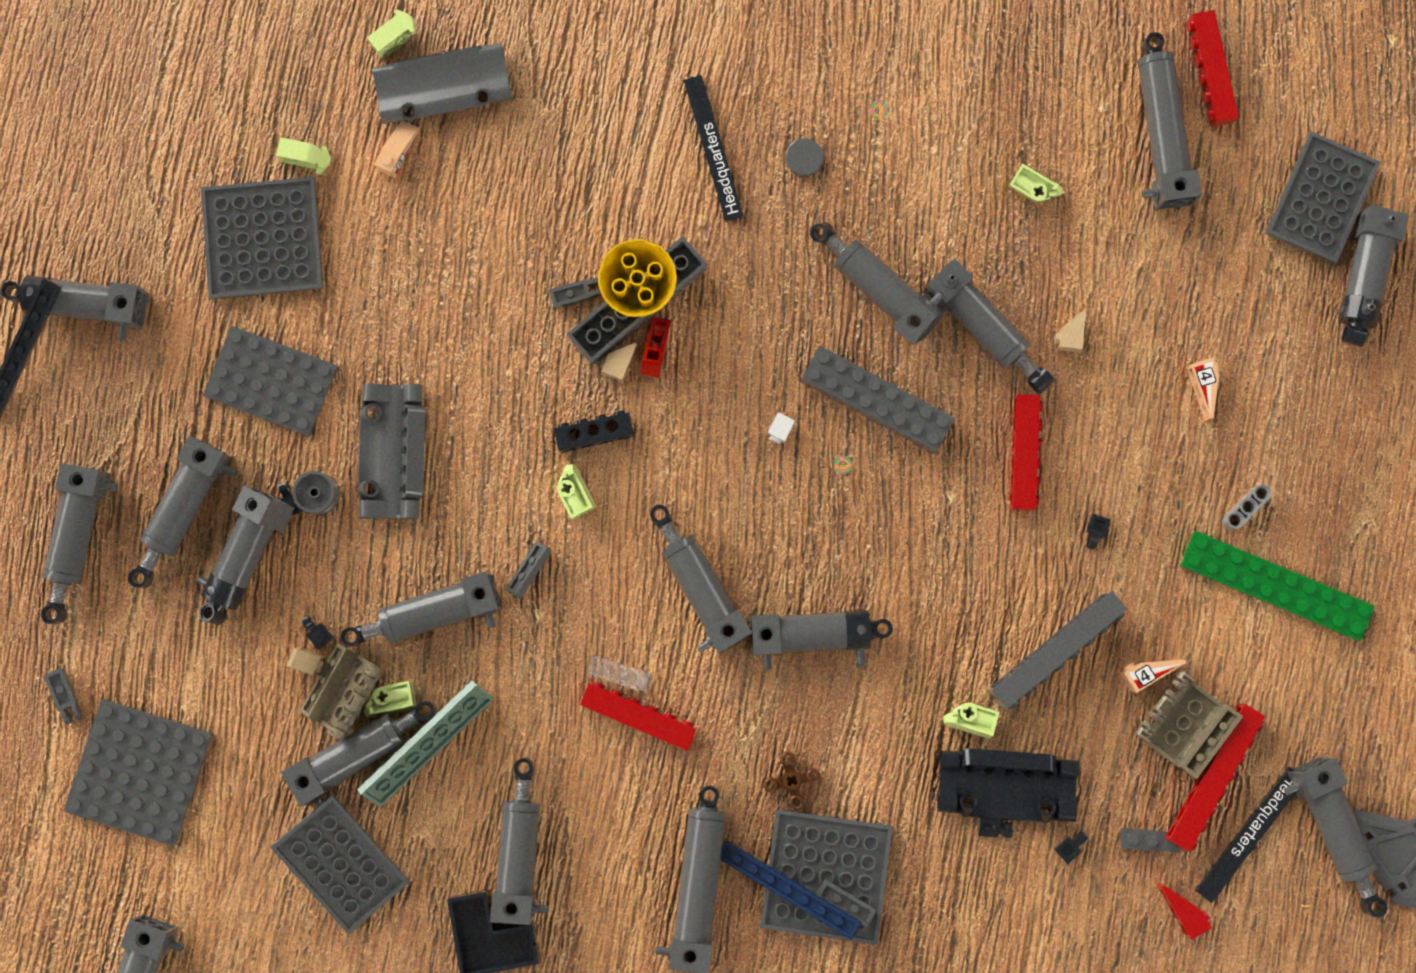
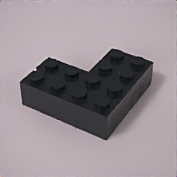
(483, 946)

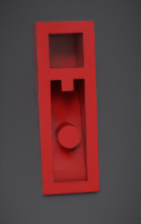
(655, 347)
(1190, 918)

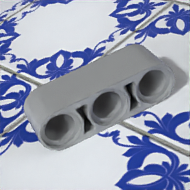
(1253, 501)

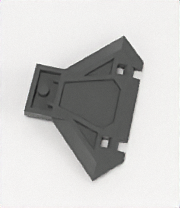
(1394, 853)

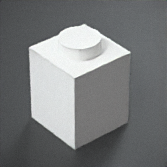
(780, 428)

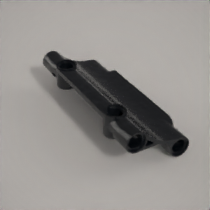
(1007, 785)

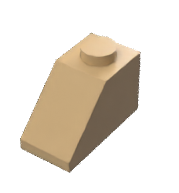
(1071, 335)
(618, 362)
(306, 661)

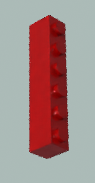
(1212, 68)
(1025, 452)
(638, 716)

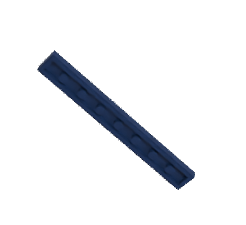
(790, 890)

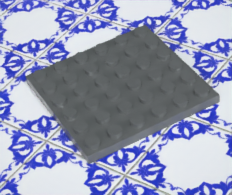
(262, 238)
(138, 772)
(833, 849)

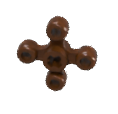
(793, 788)

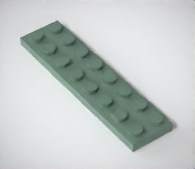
(425, 744)

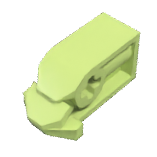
(392, 34)
(303, 154)
(1027, 180)
(579, 499)
(399, 699)
(981, 722)

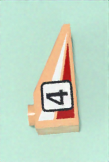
(396, 149)
(1205, 381)
(1146, 673)

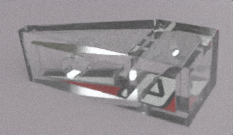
(620, 674)

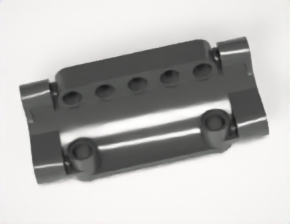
(441, 82)
(391, 451)

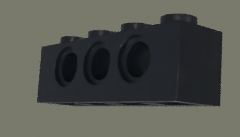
(604, 436)

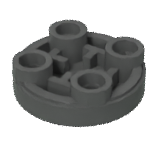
(804, 157)

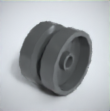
(305, 488)

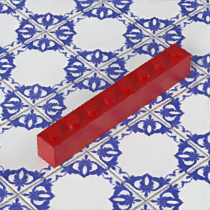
(1213, 781)

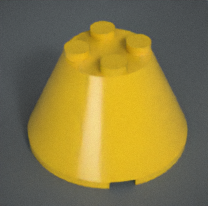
(637, 278)

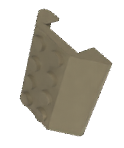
(341, 691)
(1188, 726)

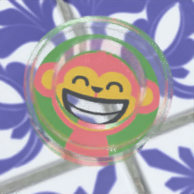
(879, 110)
(842, 464)

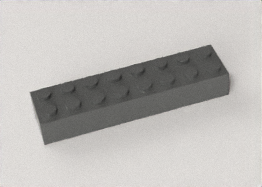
(608, 328)
(877, 400)
(1057, 649)

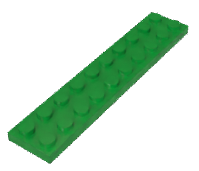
(1277, 586)

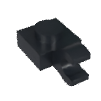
(288, 498)
(1097, 528)
(318, 634)
(992, 826)
(1069, 849)

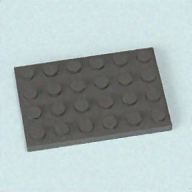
(1322, 197)
(270, 381)
(340, 864)

